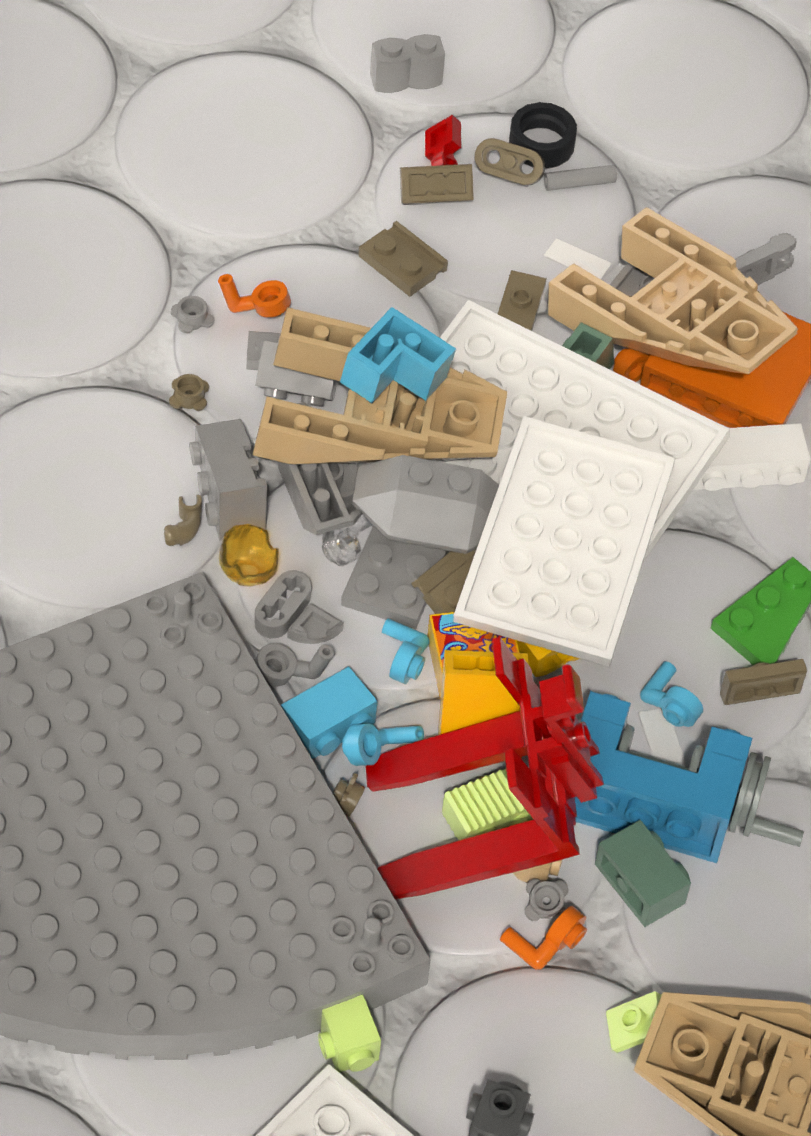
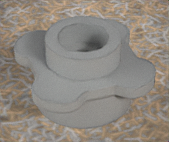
(191, 314)
(537, 891)

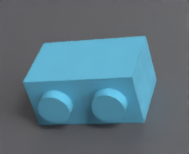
(328, 710)

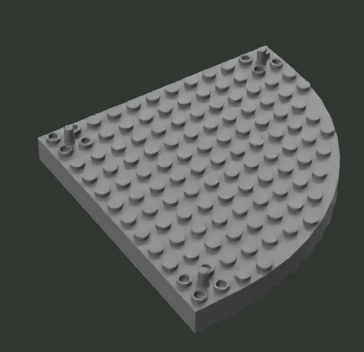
(175, 846)

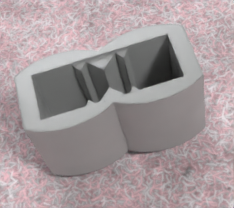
(407, 63)

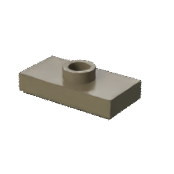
(436, 183)
(522, 298)
(763, 681)

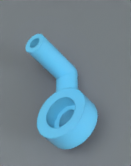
(408, 659)
(678, 704)
(364, 742)

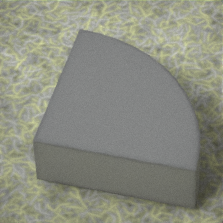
(314, 626)

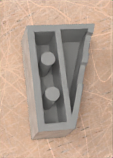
(228, 476)

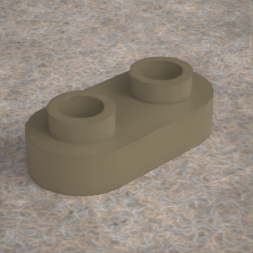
(510, 162)

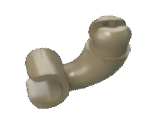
(188, 528)

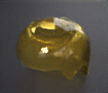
(248, 555)

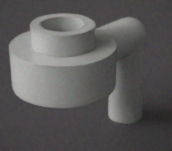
(287, 665)

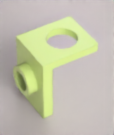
(631, 1021)

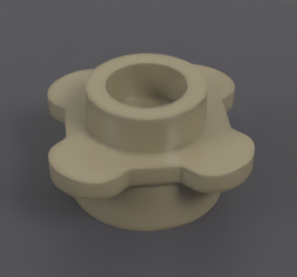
(189, 392)
(348, 794)

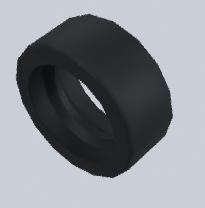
(550, 117)

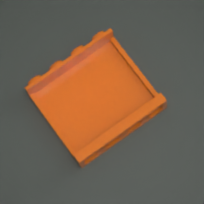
(736, 398)

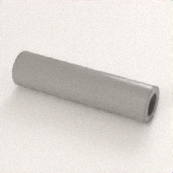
(580, 177)

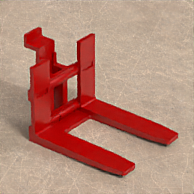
(557, 773)

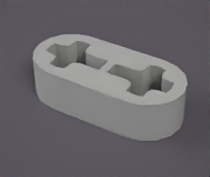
(276, 600)

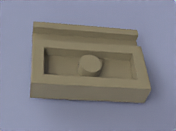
(403, 258)
(445, 581)

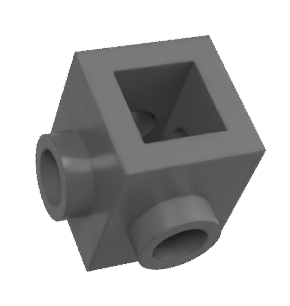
(500, 1111)

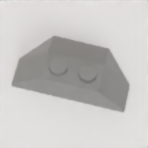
(322, 494)
(425, 501)

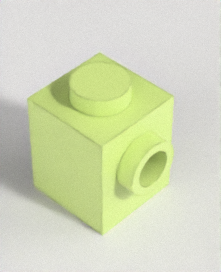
(349, 1035)

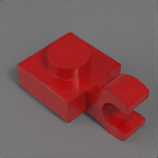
(443, 141)

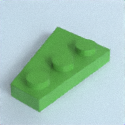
(767, 615)

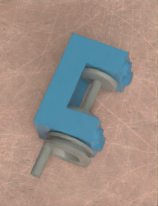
(676, 802)

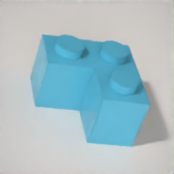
(398, 352)

